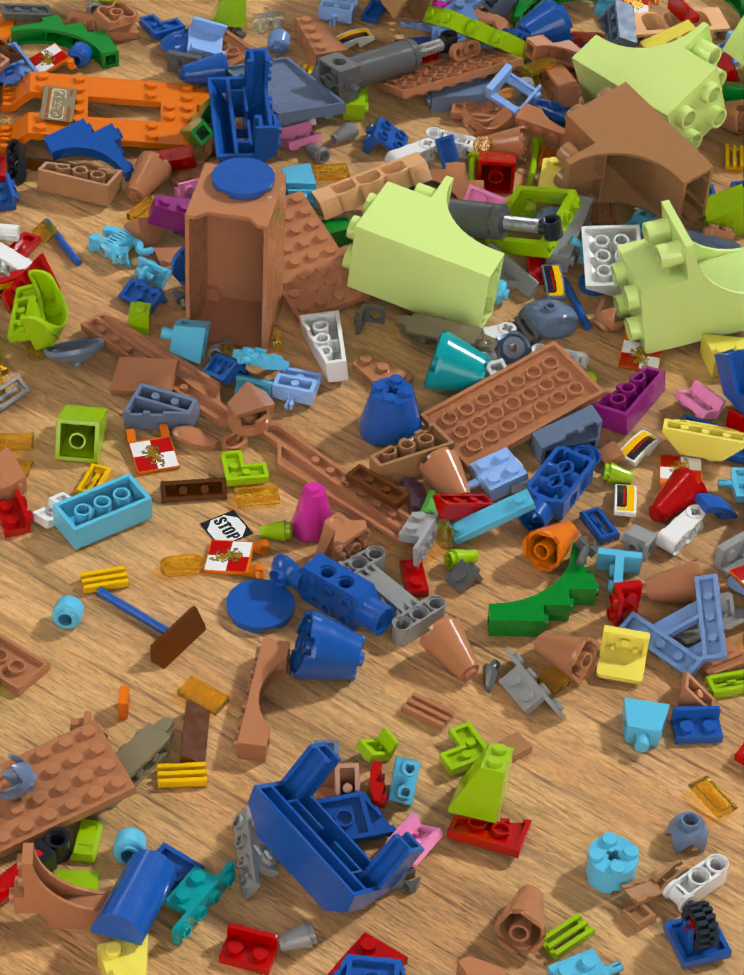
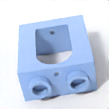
(506, 75)

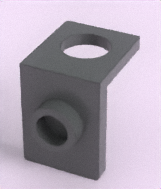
(364, 315)

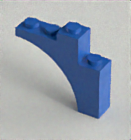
(81, 140)

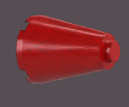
(676, 495)

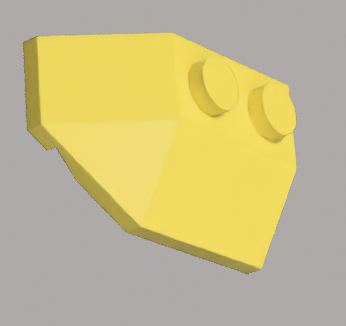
(703, 439)

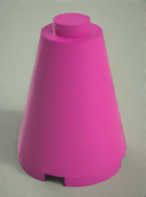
(311, 513)

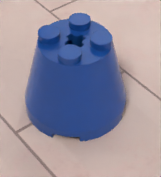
(547, 20)
(390, 412)
(325, 649)

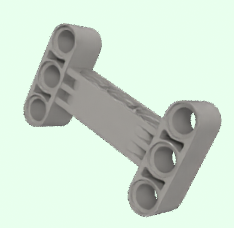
(410, 615)

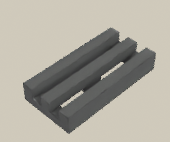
(518, 322)

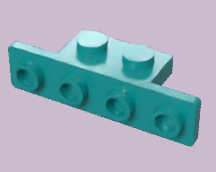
(196, 895)

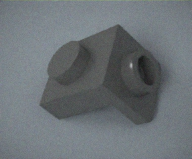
(463, 576)

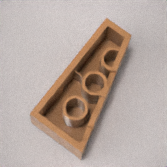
(79, 182)
(405, 458)

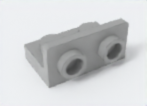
(730, 554)

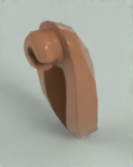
(194, 437)

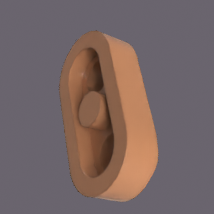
(461, 51)
(714, 231)

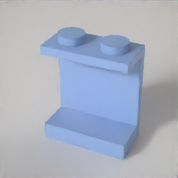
(205, 37)

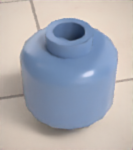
(278, 41)

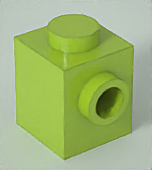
(140, 317)

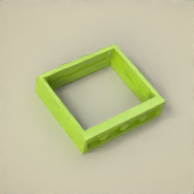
(518, 201)

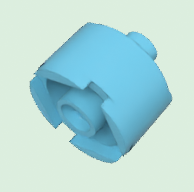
(611, 863)

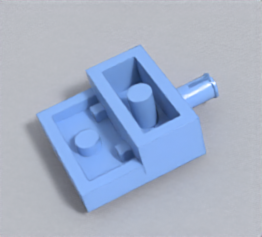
(337, 11)
(296, 386)
(496, 474)

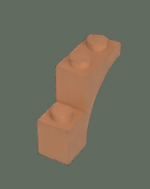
(540, 46)

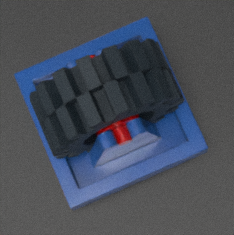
(697, 936)

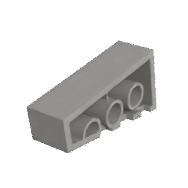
(566, 253)

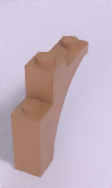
(457, 171)
(45, 893)

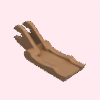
(653, 885)

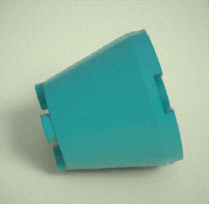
(455, 365)

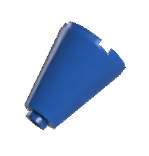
(198, 71)

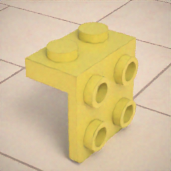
(623, 654)

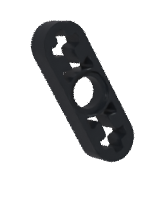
(16, 153)

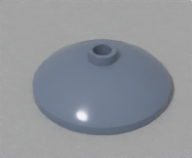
(550, 318)
(74, 351)

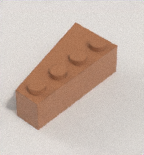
(316, 39)
(561, 86)

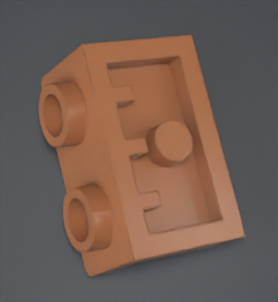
(86, 18)

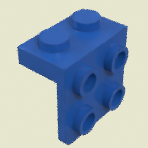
(385, 134)

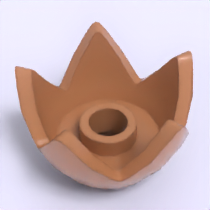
(605, 318)

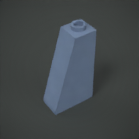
(472, 91)

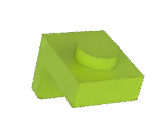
(379, 748)

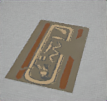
(58, 103)

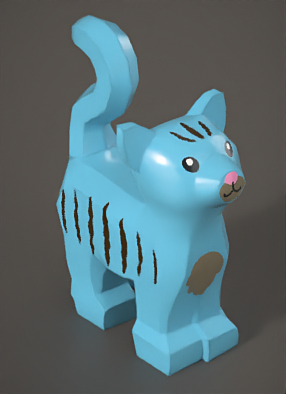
(117, 245)

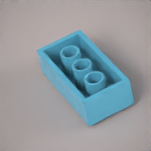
(102, 511)

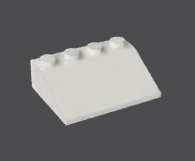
(601, 250)

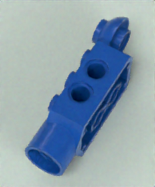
(560, 483)
(334, 591)

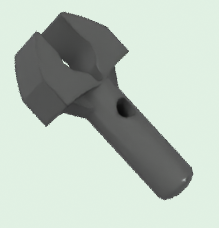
(585, 550)
(404, 884)

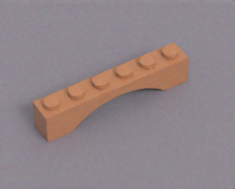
(539, 124)
(254, 734)

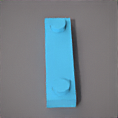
(492, 516)

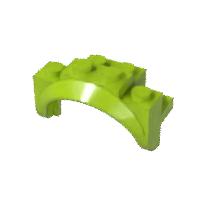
(38, 323)

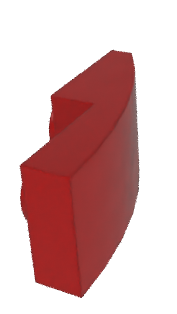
(377, 786)

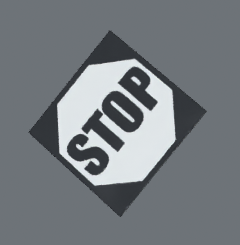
(226, 527)

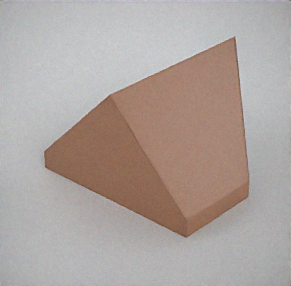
(147, 233)
(249, 401)
(693, 693)
(341, 781)

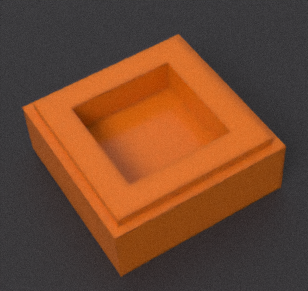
(123, 703)

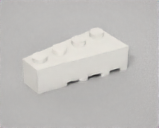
(325, 340)

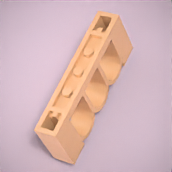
(710, 15)
(353, 191)

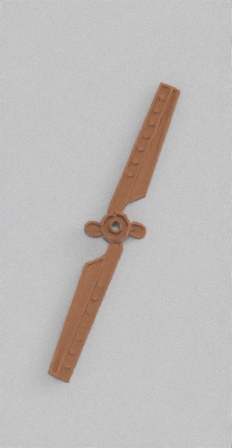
(294, 455)

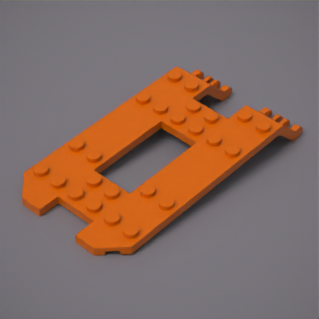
(175, 100)

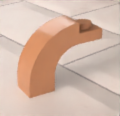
(499, 122)

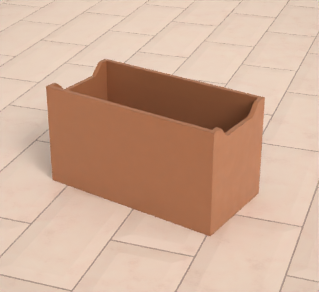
(235, 261)

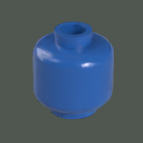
(80, 53)

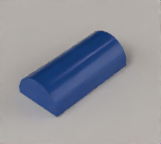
(136, 897)

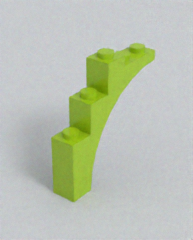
(475, 30)

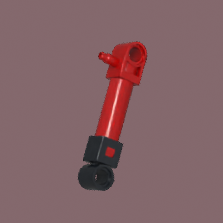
(52, 852)

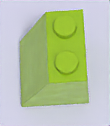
(230, 13)
(726, 209)
(80, 433)
(484, 785)

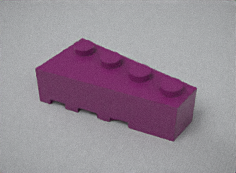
(168, 212)
(631, 400)

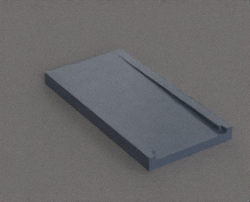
(296, 92)

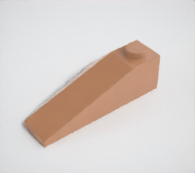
(11, 475)

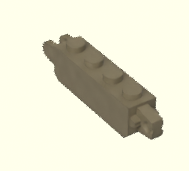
(426, 330)
(146, 750)

